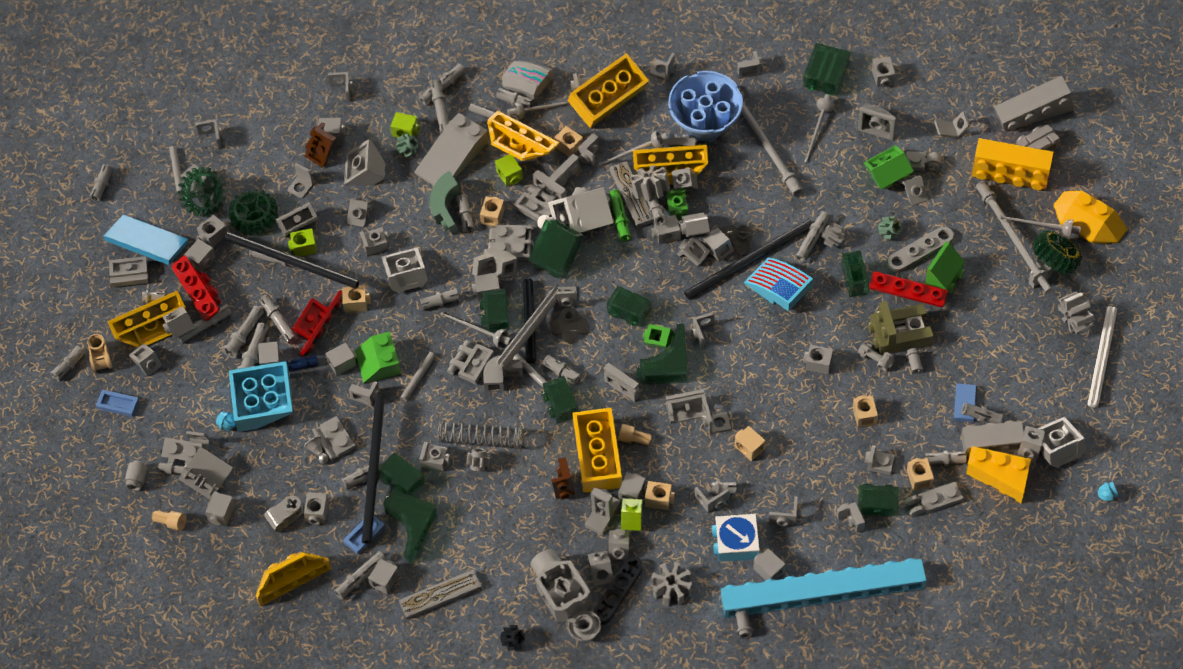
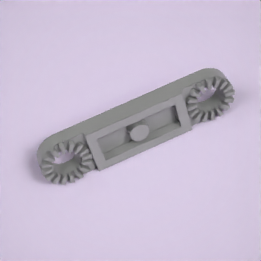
(920, 249)

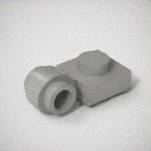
(918, 161)

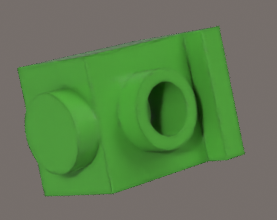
(677, 203)
(654, 331)

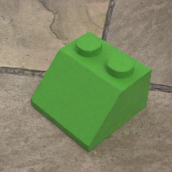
(889, 167)
(945, 269)
(377, 358)

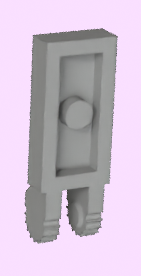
(935, 499)

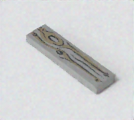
(637, 207)
(440, 594)

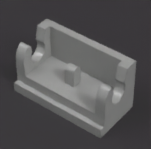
(686, 406)

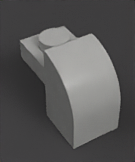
(495, 261)
(495, 376)

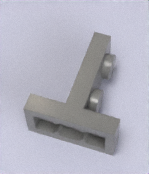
(555, 183)
(603, 510)

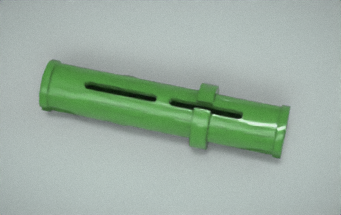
(621, 221)

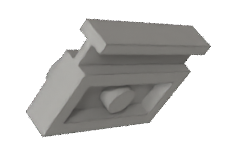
(686, 140)
(128, 271)
(621, 382)
(334, 438)

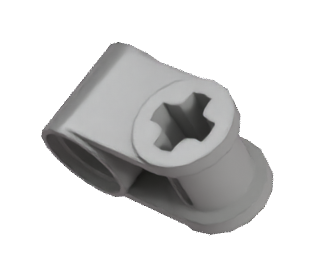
(283, 513)

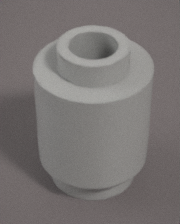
(135, 475)

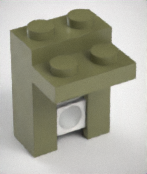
(894, 328)

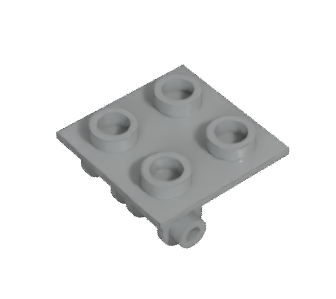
(205, 473)

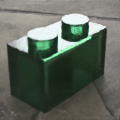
(855, 273)
(628, 306)
(495, 310)
(559, 398)
(401, 475)
(878, 500)

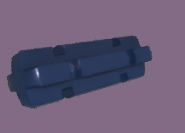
(302, 363)

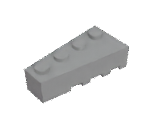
(1035, 105)

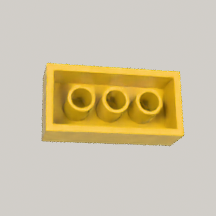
(608, 90)
(1012, 164)
(597, 449)

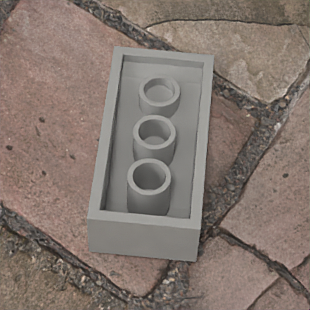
(453, 149)

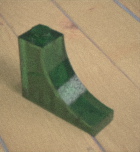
(667, 366)
(414, 516)

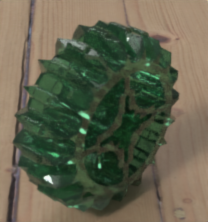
(195, 178)
(255, 217)
(1057, 252)

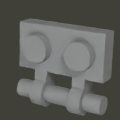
(532, 206)
(475, 363)
(177, 450)

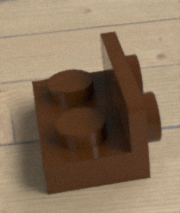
(319, 145)
(563, 484)

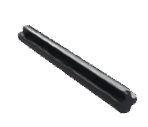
(528, 300)

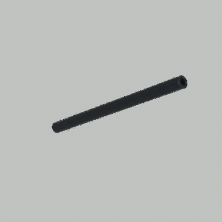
(748, 259)
(292, 260)
(373, 470)

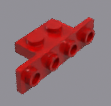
(198, 288)
(908, 289)
(312, 319)

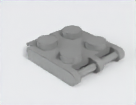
(512, 239)

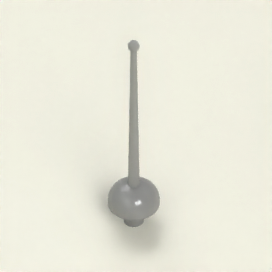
(824, 105)
(519, 110)
(657, 140)
(1067, 227)
(499, 338)

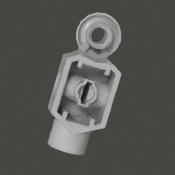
(565, 594)

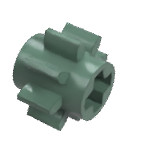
(406, 145)
(889, 227)

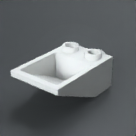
(581, 211)

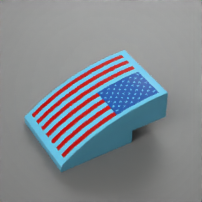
(780, 283)

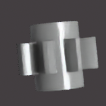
(833, 235)
(478, 459)

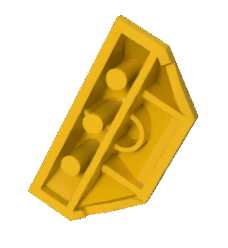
(518, 138)
(672, 159)
(1097, 220)
(145, 322)
(290, 574)

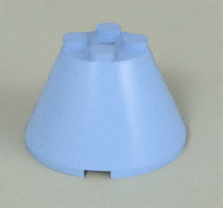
(705, 104)

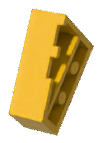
(999, 470)

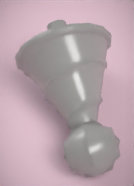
(315, 446)

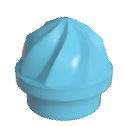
(225, 421)
(1107, 492)

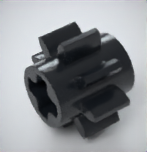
(512, 637)

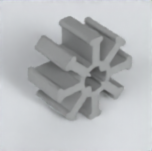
(650, 183)
(1076, 312)
(662, 584)

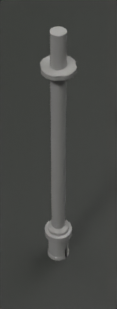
(789, 178)
(989, 198)

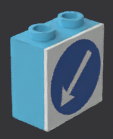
(735, 537)

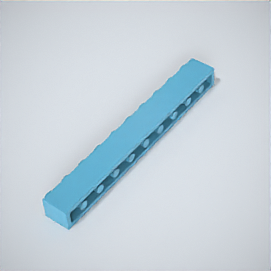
(823, 587)

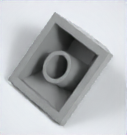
(876, 121)
(364, 165)

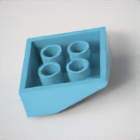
(260, 395)

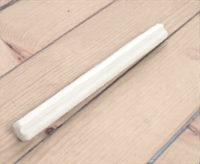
(1102, 357)

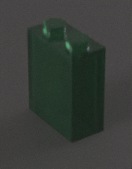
(826, 69)
(555, 248)

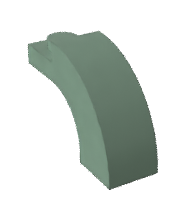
(440, 198)

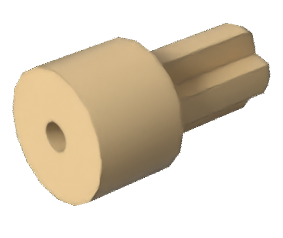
(628, 434)
(172, 520)

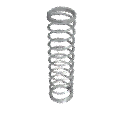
(519, 440)

